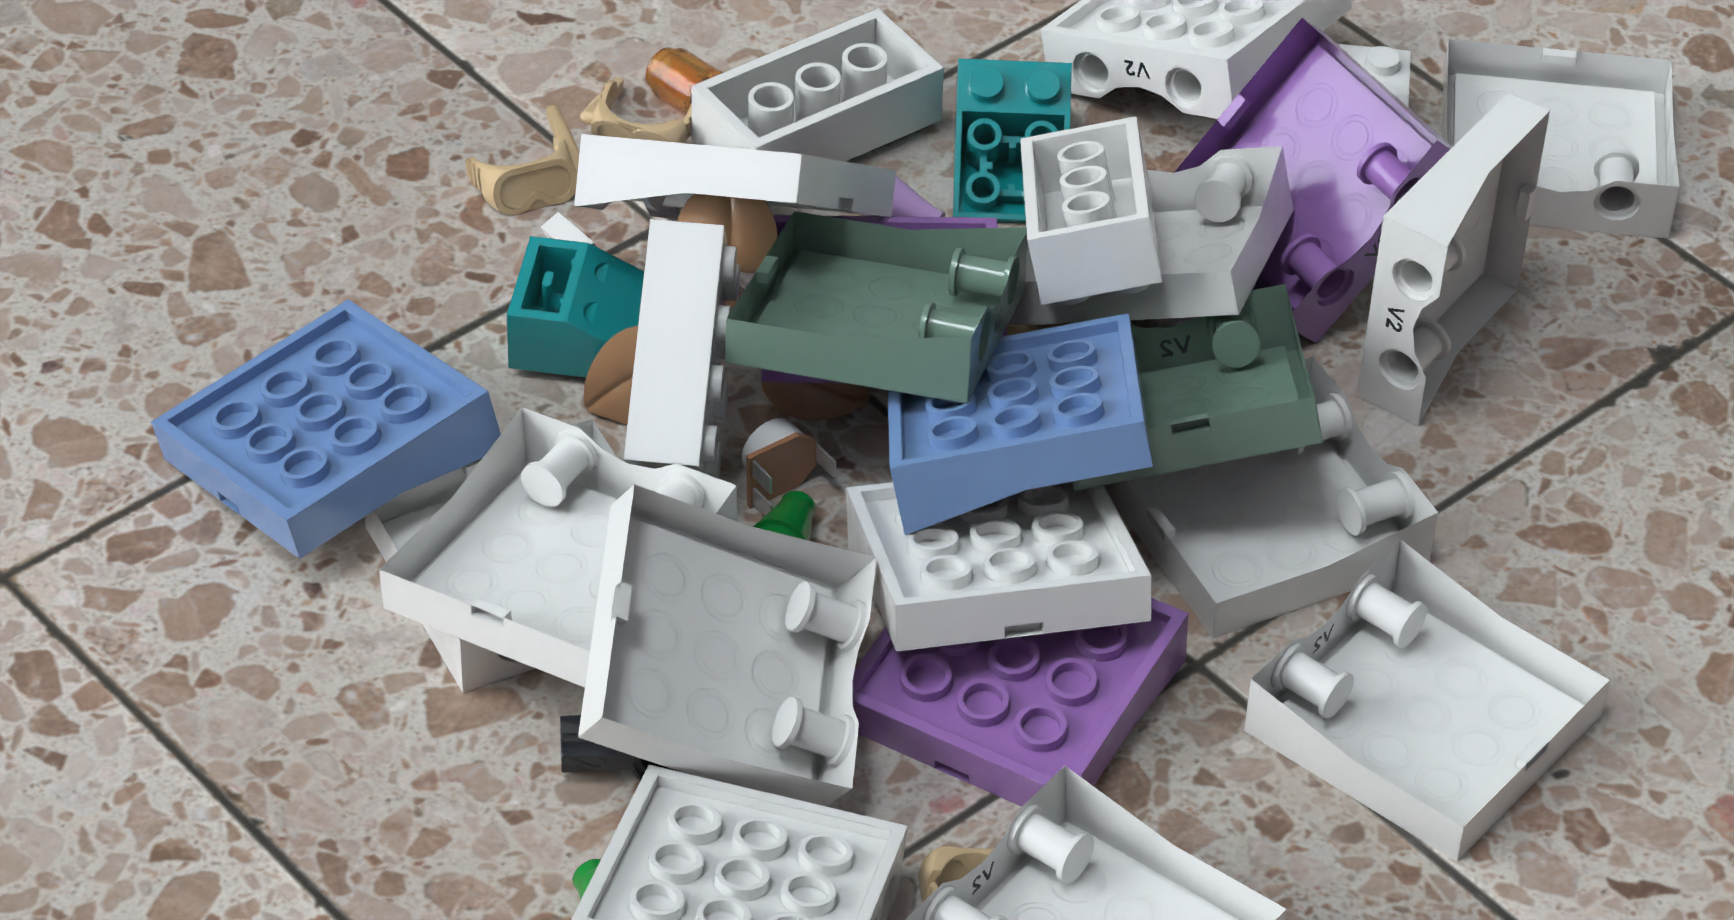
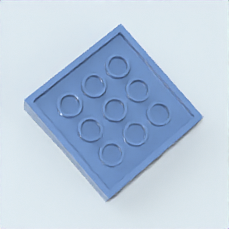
(1042, 415)
(327, 428)

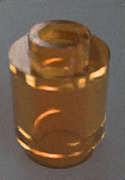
(674, 73)

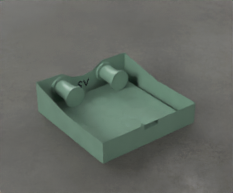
(880, 304)
(1223, 388)

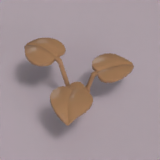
(753, 231)

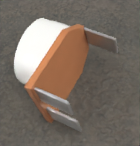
(779, 460)

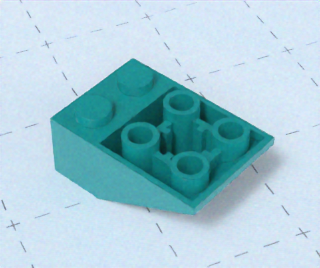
(993, 111)
(569, 305)

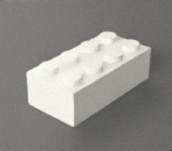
(824, 94)
(1089, 212)
(680, 347)

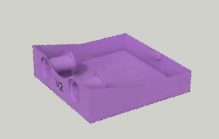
(1347, 163)
(1019, 705)

